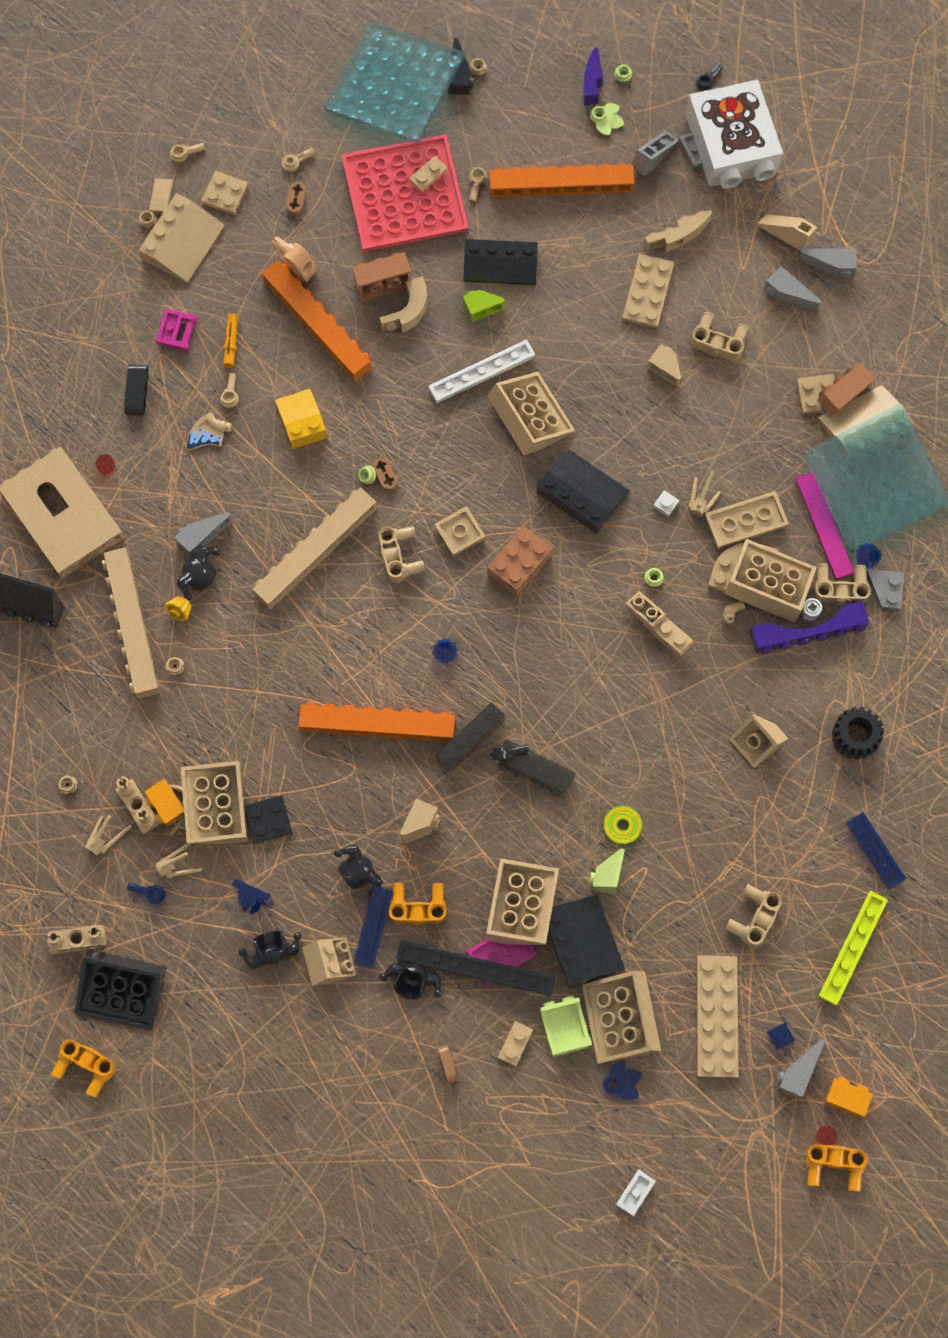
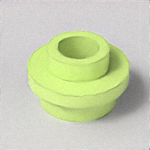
(623, 69)
(367, 474)
(654, 572)

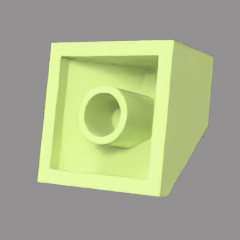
(607, 874)

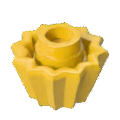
(178, 608)

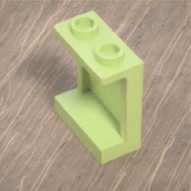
(565, 1026)

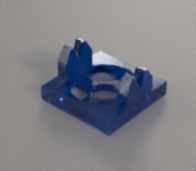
(251, 897)

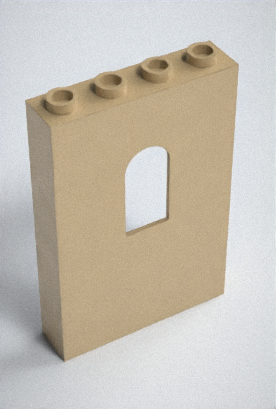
(75, 533)

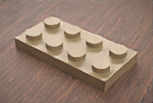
(648, 291)
(746, 520)

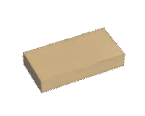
(161, 195)

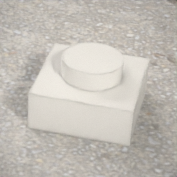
(666, 503)

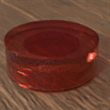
(105, 464)
(826, 1135)

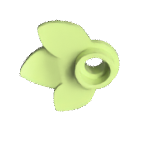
(609, 118)

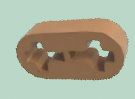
(292, 198)
(388, 473)
(447, 1064)

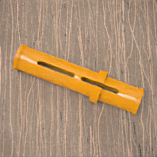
(230, 341)

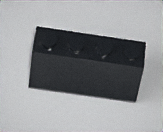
(500, 261)

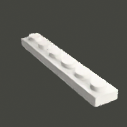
(481, 371)

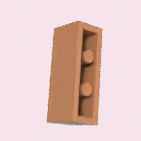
(845, 388)

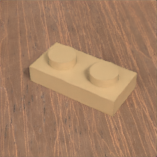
(428, 174)
(515, 1043)

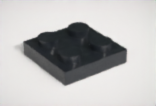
(268, 819)

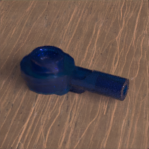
(154, 894)

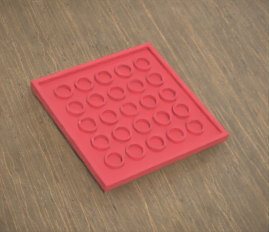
(390, 207)

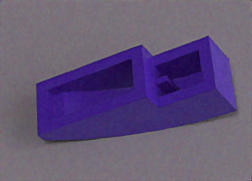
(592, 79)

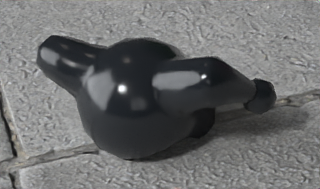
(197, 572)
(357, 868)
(270, 949)
(412, 980)

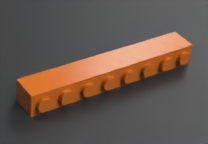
(561, 180)
(316, 320)
(376, 723)

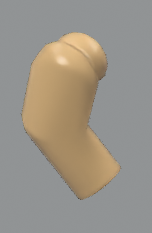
(730, 611)

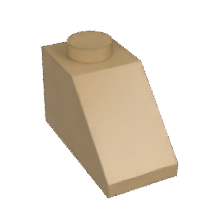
(665, 365)

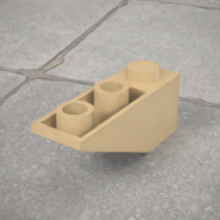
(791, 230)

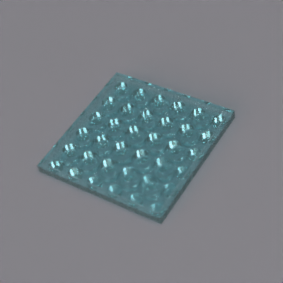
(395, 81)
(876, 477)

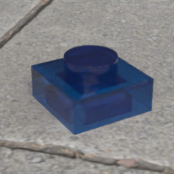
(780, 1036)

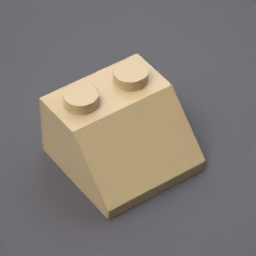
(420, 821)

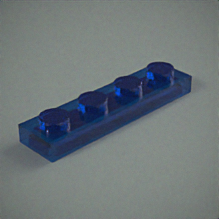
(876, 851)
(373, 926)

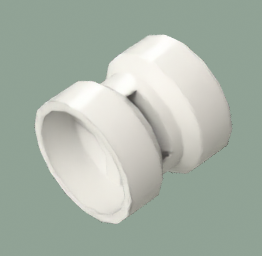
(808, 612)

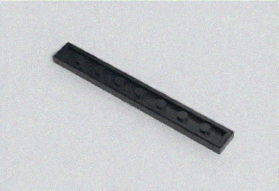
(476, 968)

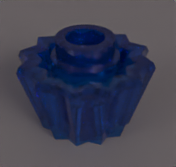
(868, 555)
(445, 650)

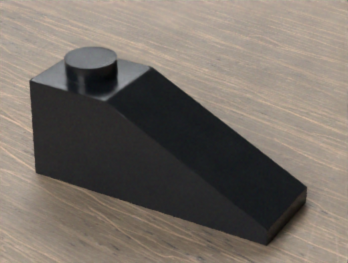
(462, 80)

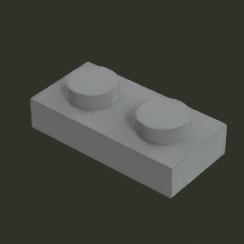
(691, 150)

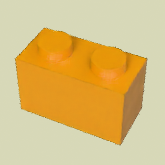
(165, 802)
(848, 1097)

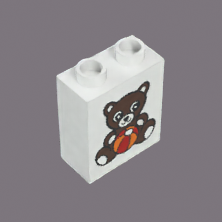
(734, 134)

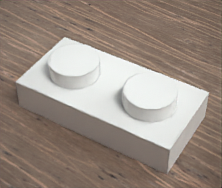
(635, 1192)

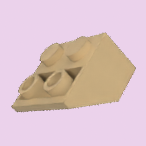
(329, 961)

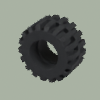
(861, 718)

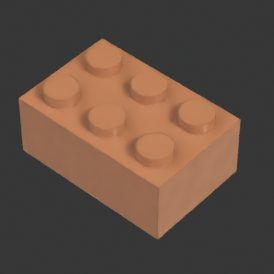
(381, 276)
(519, 561)

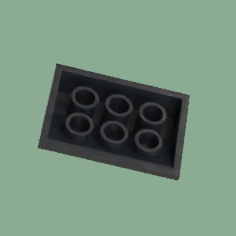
(581, 490)
(30, 601)
(583, 941)
(119, 989)

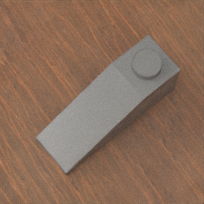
(653, 153)
(833, 261)
(790, 290)
(201, 532)
(797, 1076)

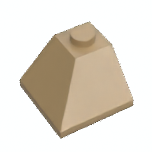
(758, 739)

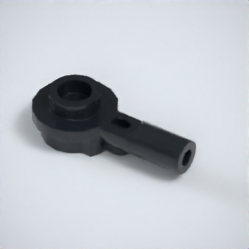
(705, 81)
(501, 753)

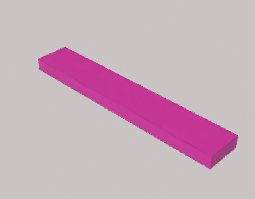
(824, 526)

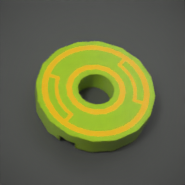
(626, 814)

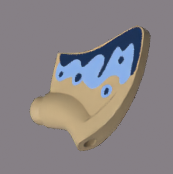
(207, 432)

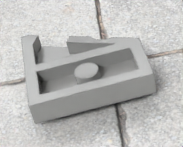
(887, 587)

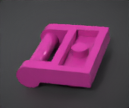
(170, 329)

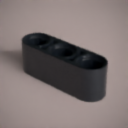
(136, 389)

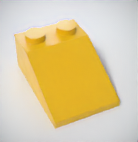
(301, 419)

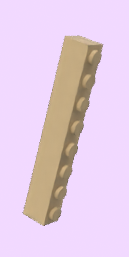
(314, 548)
(131, 623)

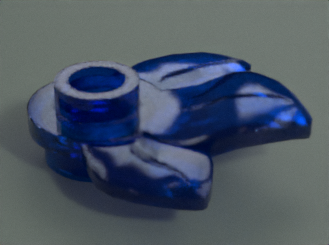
(625, 1080)

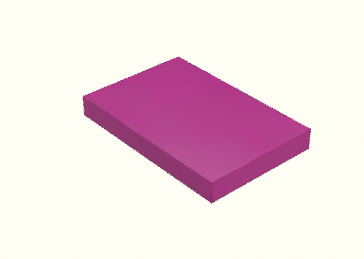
(506, 954)

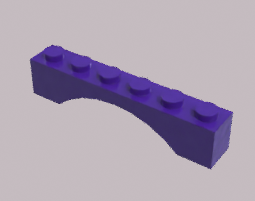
(771, 636)

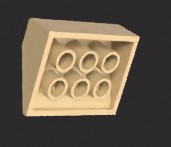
(181, 238)
(858, 411)
(530, 412)
(770, 580)
(214, 803)
(522, 903)
(621, 1017)

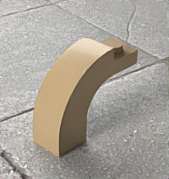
(413, 312)

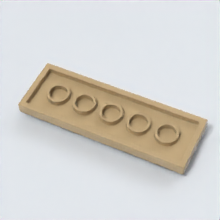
(717, 1017)

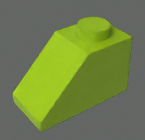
(482, 304)

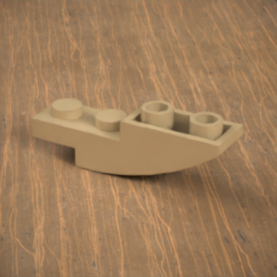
(685, 230)
(658, 624)

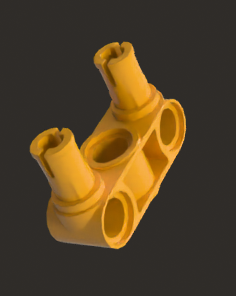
(418, 912)
(87, 1059)
(838, 1158)

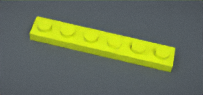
(852, 948)

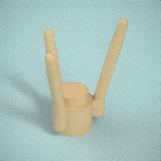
(699, 506)
(95, 843)
(166, 865)

